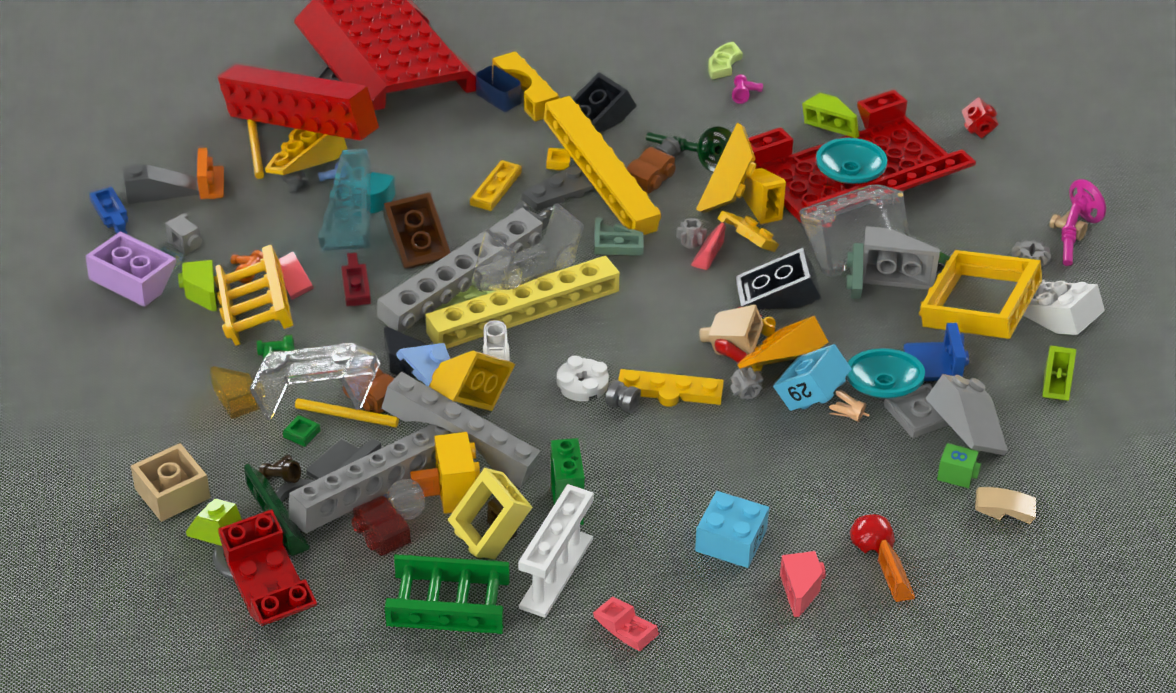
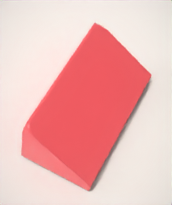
(710, 248)

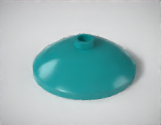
(851, 160)
(885, 373)

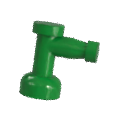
(265, 348)

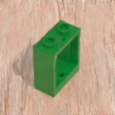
(565, 467)

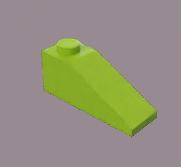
(830, 114)

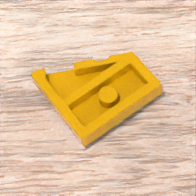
(748, 228)

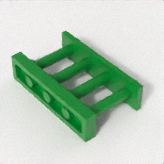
(448, 615)

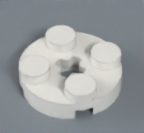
(595, 380)

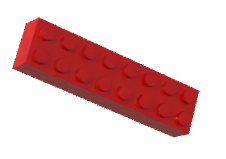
(299, 101)

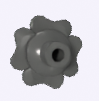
(295, 181)

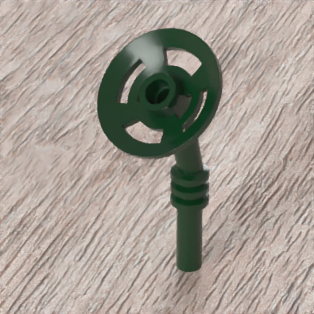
(704, 151)

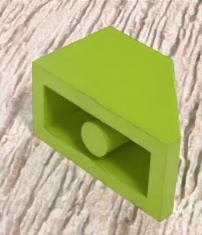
(199, 283)
(214, 516)

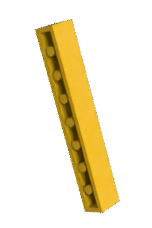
(601, 166)

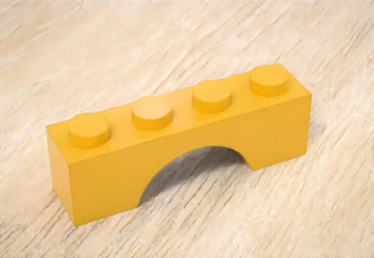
(536, 89)

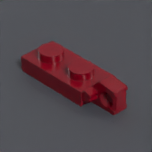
(355, 282)

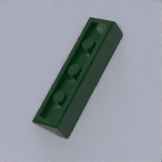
(267, 500)

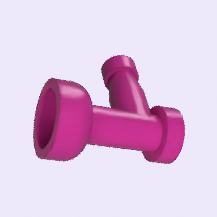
(741, 92)

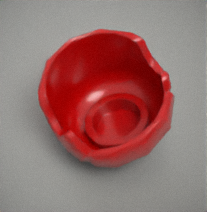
(869, 532)

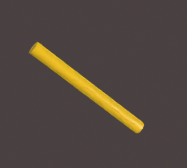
(255, 149)
(345, 412)

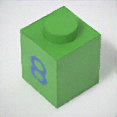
(958, 465)

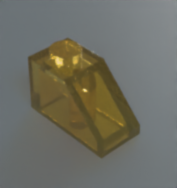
(233, 391)

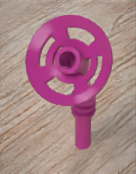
(1081, 206)

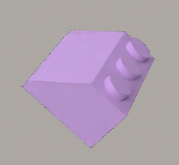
(130, 268)

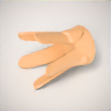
(853, 410)

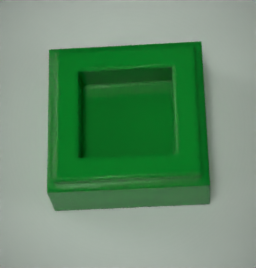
(301, 430)

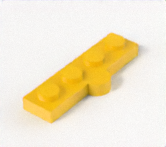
(671, 387)

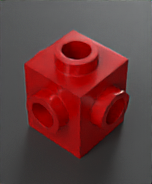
(980, 117)

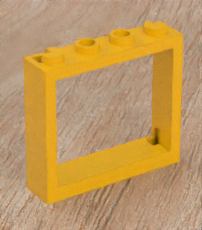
(1021, 270)

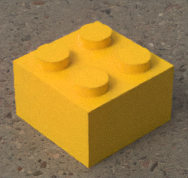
(455, 468)

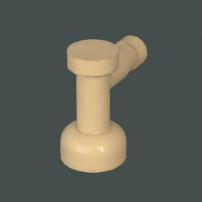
(1058, 221)

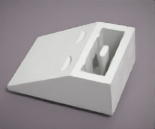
(1065, 306)

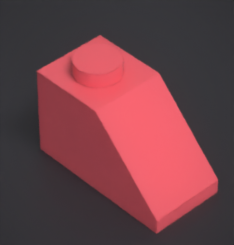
(801, 579)

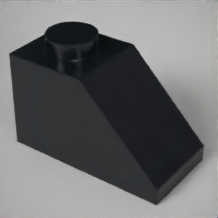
(393, 342)

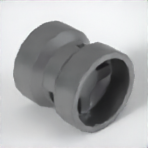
(623, 396)

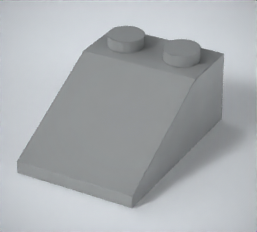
(898, 259)
(969, 412)

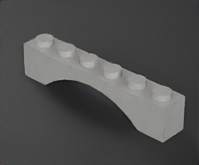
(504, 452)

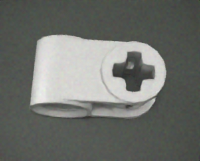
(496, 340)

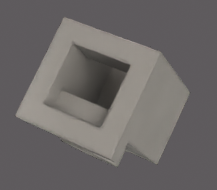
(183, 234)

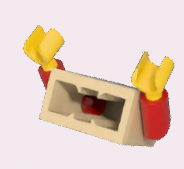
(737, 332)

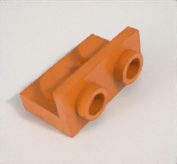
(209, 177)

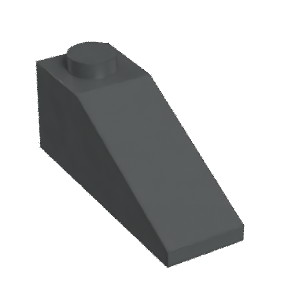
(153, 183)

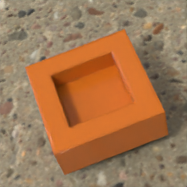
(428, 480)

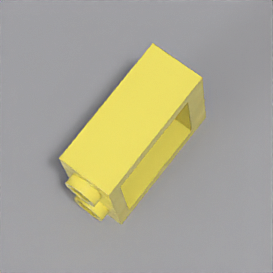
(506, 523)

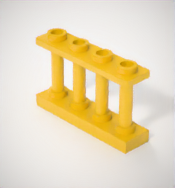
(276, 295)

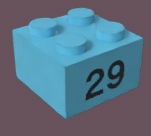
(812, 378)
(732, 529)

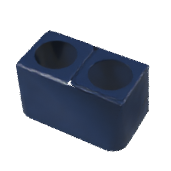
(502, 91)

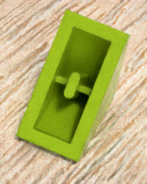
(1058, 373)

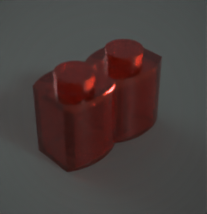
(381, 526)

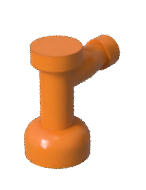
(246, 261)

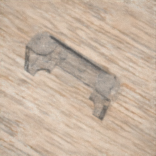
(841, 221)

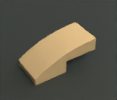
(1000, 501)

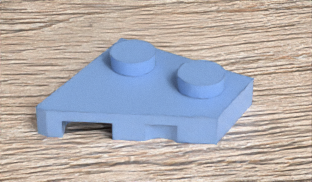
(424, 360)

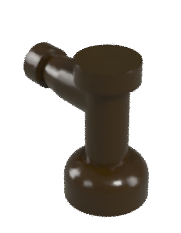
(284, 468)

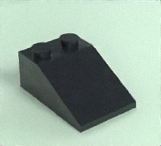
(604, 102)
(780, 283)

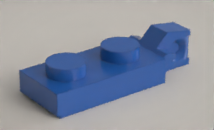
(110, 209)

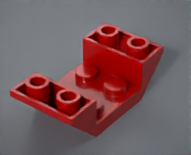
(264, 569)

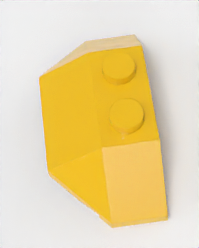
(730, 172)

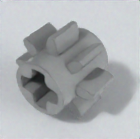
(691, 233)
(746, 383)

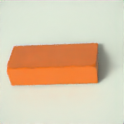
(894, 573)

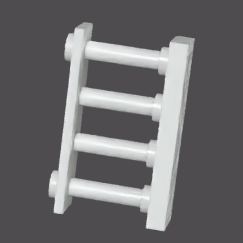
(556, 550)

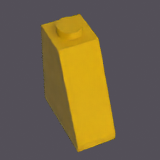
(765, 195)

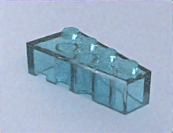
(348, 212)

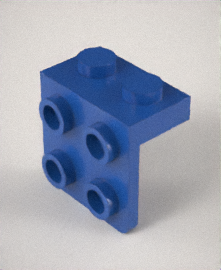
(941, 357)

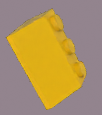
(472, 379)

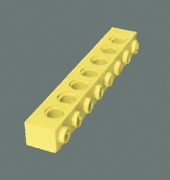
(524, 303)

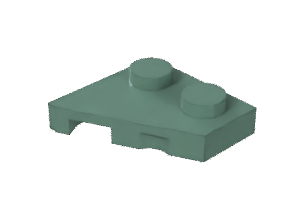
(617, 240)
(854, 280)

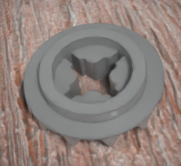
(1041, 253)

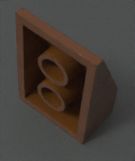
(416, 230)

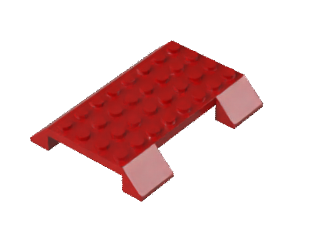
(381, 46)
(909, 151)

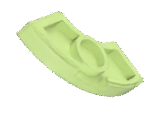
(722, 59)

